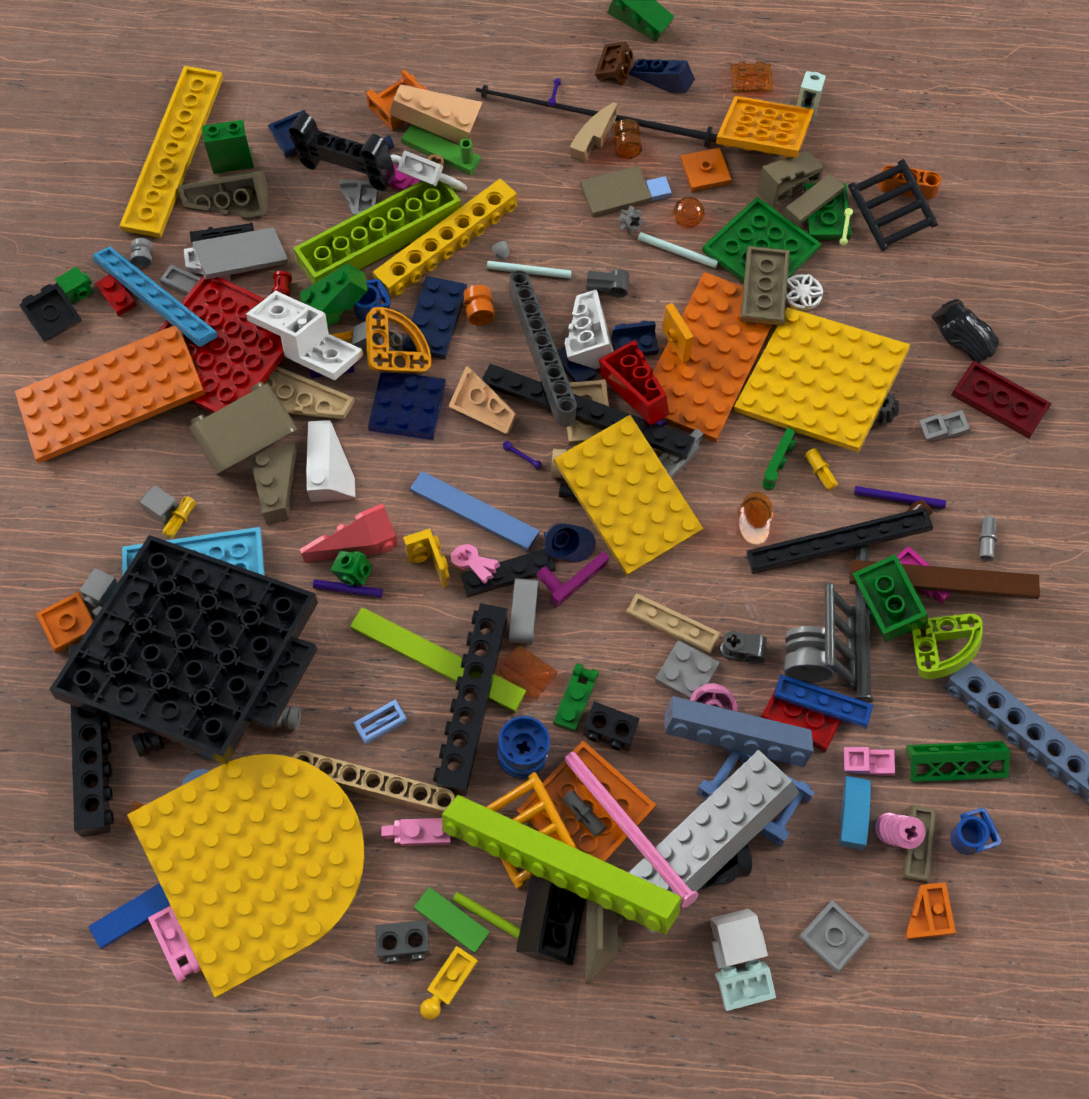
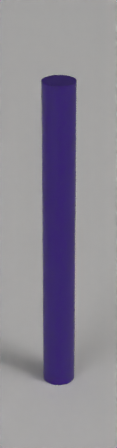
(898, 497)

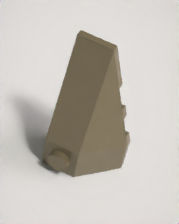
(234, 194)

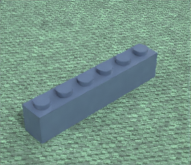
(738, 731)

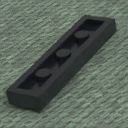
(519, 567)

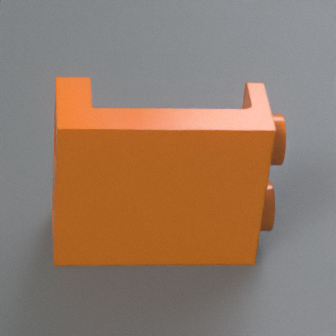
(382, 102)

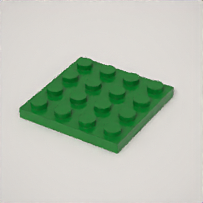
(759, 227)

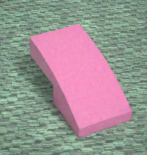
(869, 762)

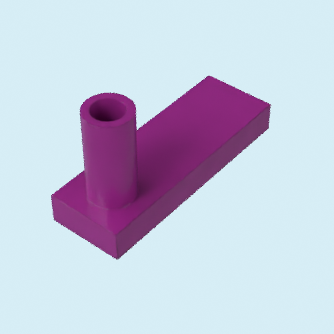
(563, 592)

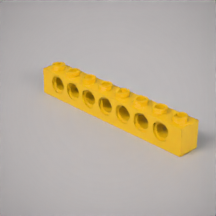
(459, 228)

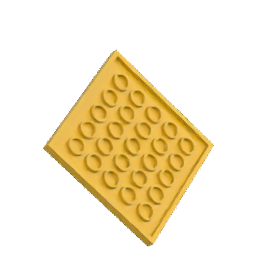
(822, 379)

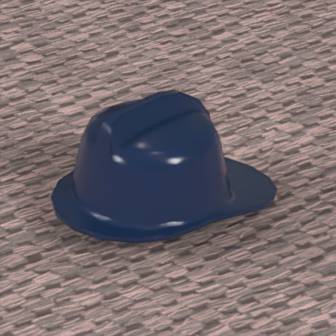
(569, 542)

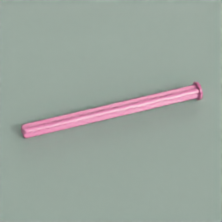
(631, 830)

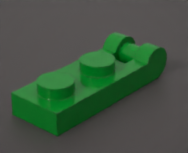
(778, 460)
(575, 698)

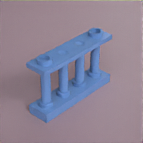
(775, 830)

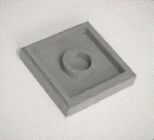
(834, 936)

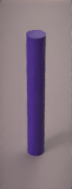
(341, 587)

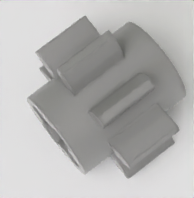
(625, 220)

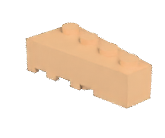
(436, 112)

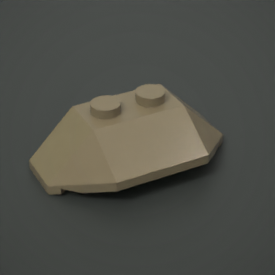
(601, 939)

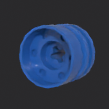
(521, 734)

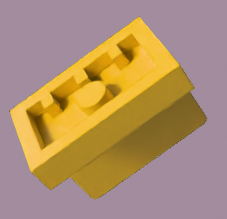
(425, 545)

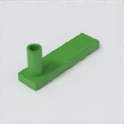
(456, 156)

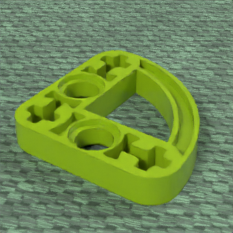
(935, 633)

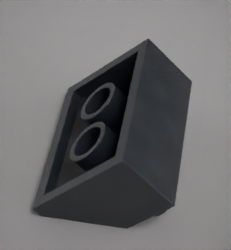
(550, 922)

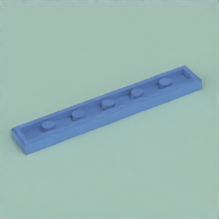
(474, 511)

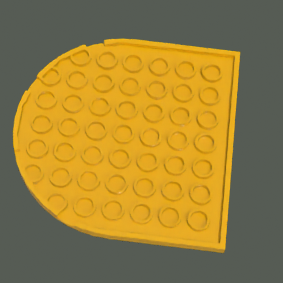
(254, 862)

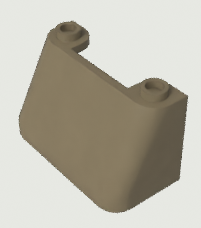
(242, 427)

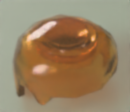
(688, 212)

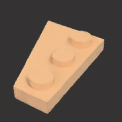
(480, 402)

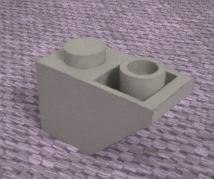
(359, 338)

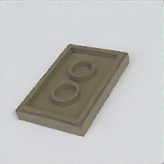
(615, 191)

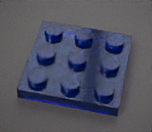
(407, 405)

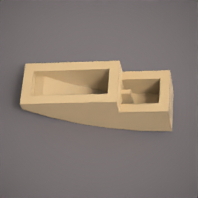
(593, 132)

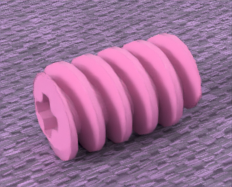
(900, 830)

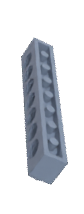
(1027, 722)

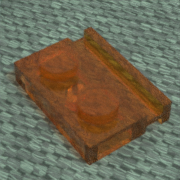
(527, 672)

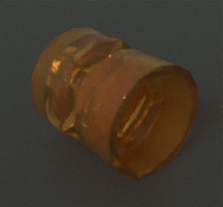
(627, 138)

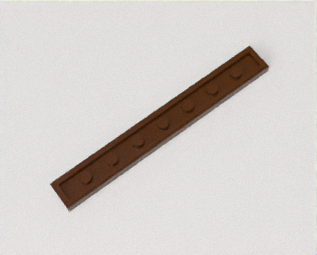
(964, 580)

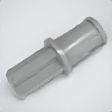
(988, 538)

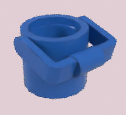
(372, 299)
(973, 833)

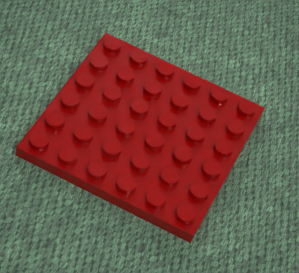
(240, 353)

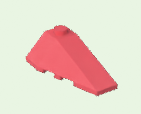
(368, 534)

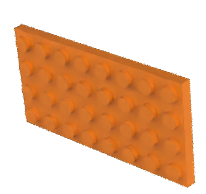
(720, 359)
(108, 393)

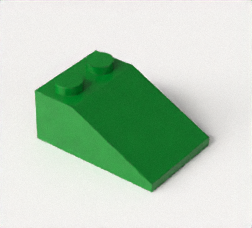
(891, 598)

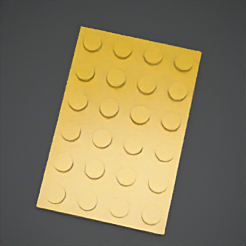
(628, 495)

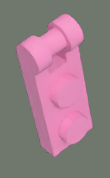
(174, 943)

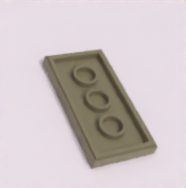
(765, 285)

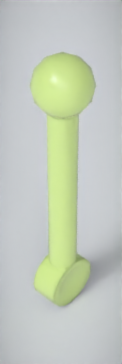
(848, 213)

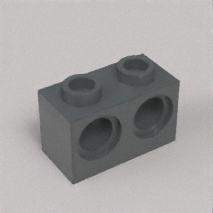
(402, 933)

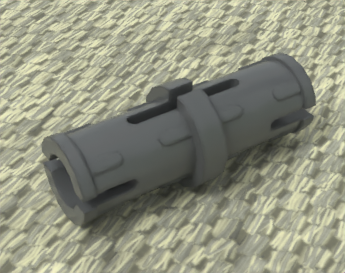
(584, 813)

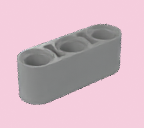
(523, 611)

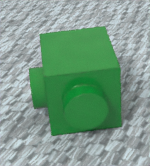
(75, 284)

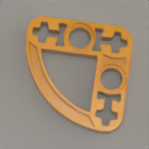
(383, 350)

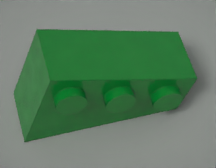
(642, 15)
(336, 292)

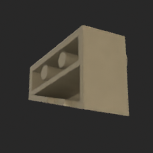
(787, 178)

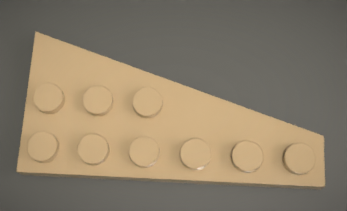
(308, 397)

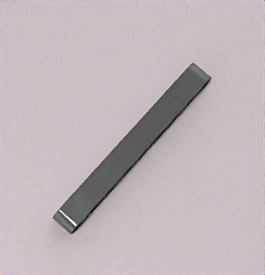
(542, 349)

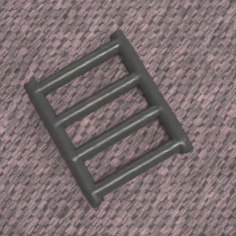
(833, 642)

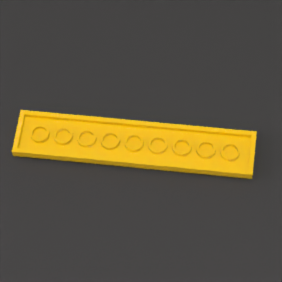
(171, 152)

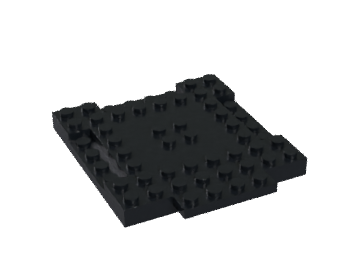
(192, 650)

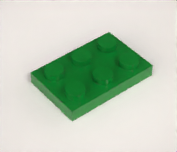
(830, 219)

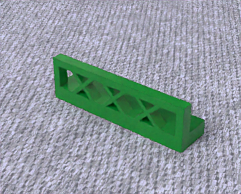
(961, 753)

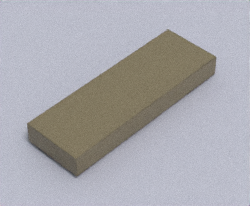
(814, 199)
(918, 860)

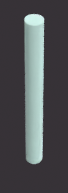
(678, 250)
(535, 270)

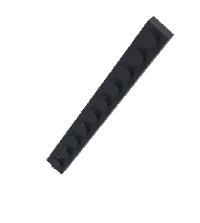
(588, 410)

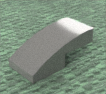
(944, 427)

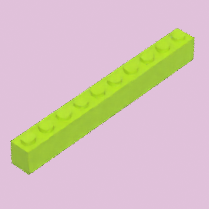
(562, 864)

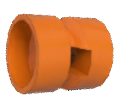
(479, 305)

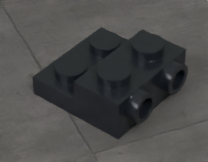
(49, 312)

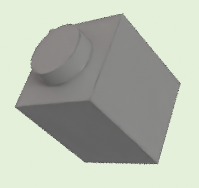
(158, 504)
(98, 588)

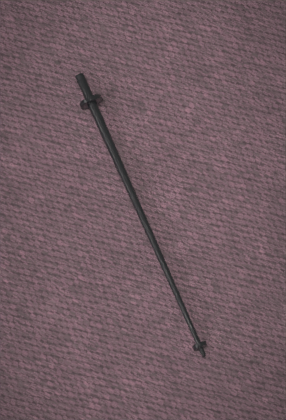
(707, 136)

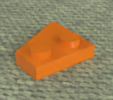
(931, 913)

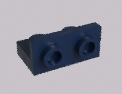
(641, 332)

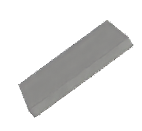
(239, 253)

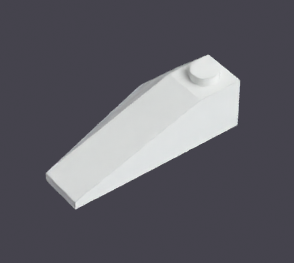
(588, 332)
(327, 466)

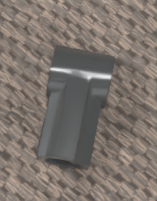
(615, 282)

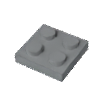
(686, 670)

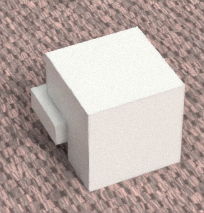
(737, 938)

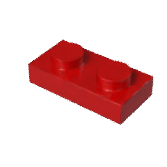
(115, 294)

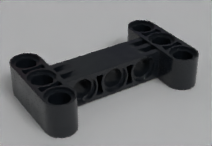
(368, 158)

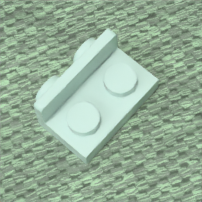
(745, 984)

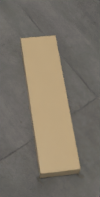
(673, 624)

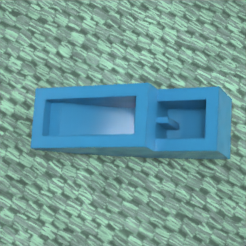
(855, 813)

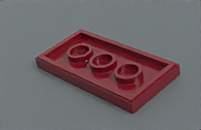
(1001, 399)

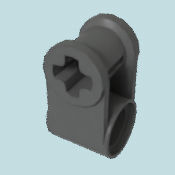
(745, 647)

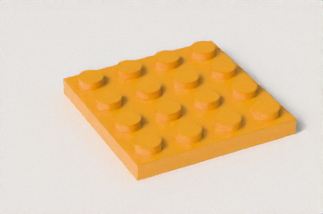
(765, 126)

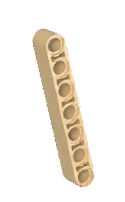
(387, 782)

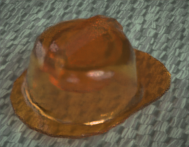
(755, 517)

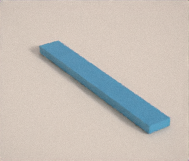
(155, 296)

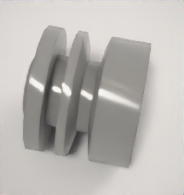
(806, 654)

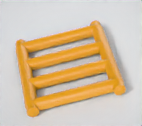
(544, 805)

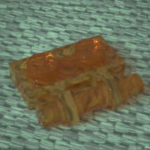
(751, 77)

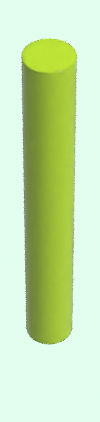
(486, 914)

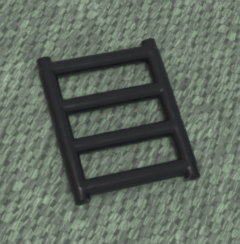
(874, 225)

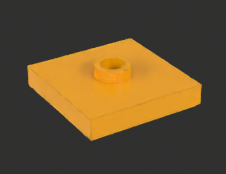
(677, 332)

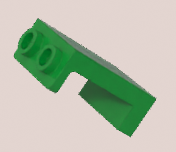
(227, 146)

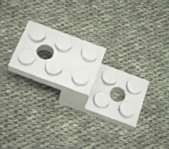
(305, 335)

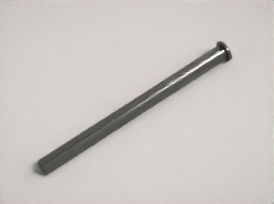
(863, 662)

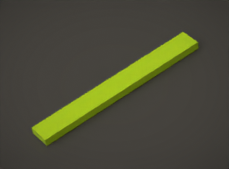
(430, 656)

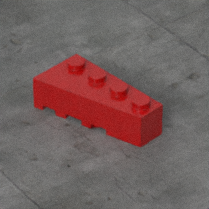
(634, 381)

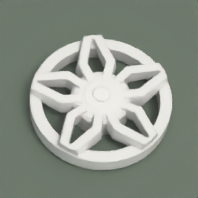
(803, 292)

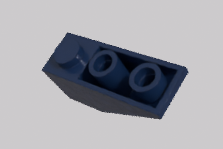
(668, 75)

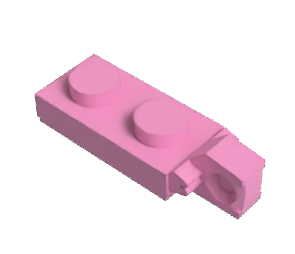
(416, 832)

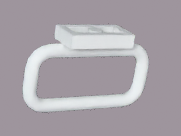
(425, 170)

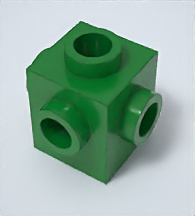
(351, 568)

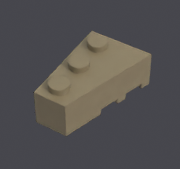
(274, 481)

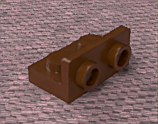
(615, 62)

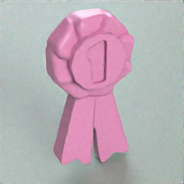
(467, 557)

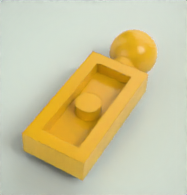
(448, 982)

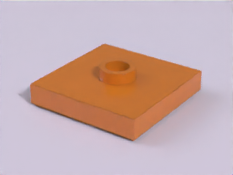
(705, 169)
(65, 622)

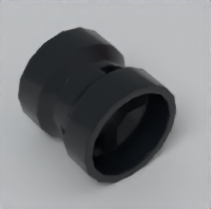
(147, 742)

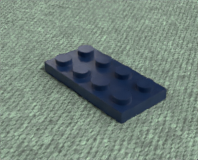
(437, 314)

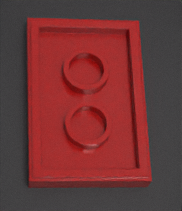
(822, 726)

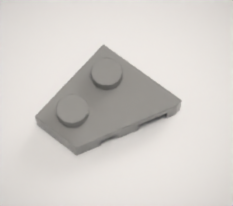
(358, 195)

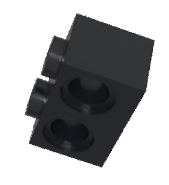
(613, 721)

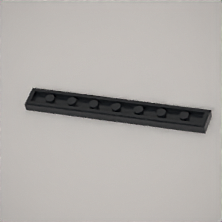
(839, 540)

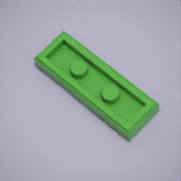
(452, 920)

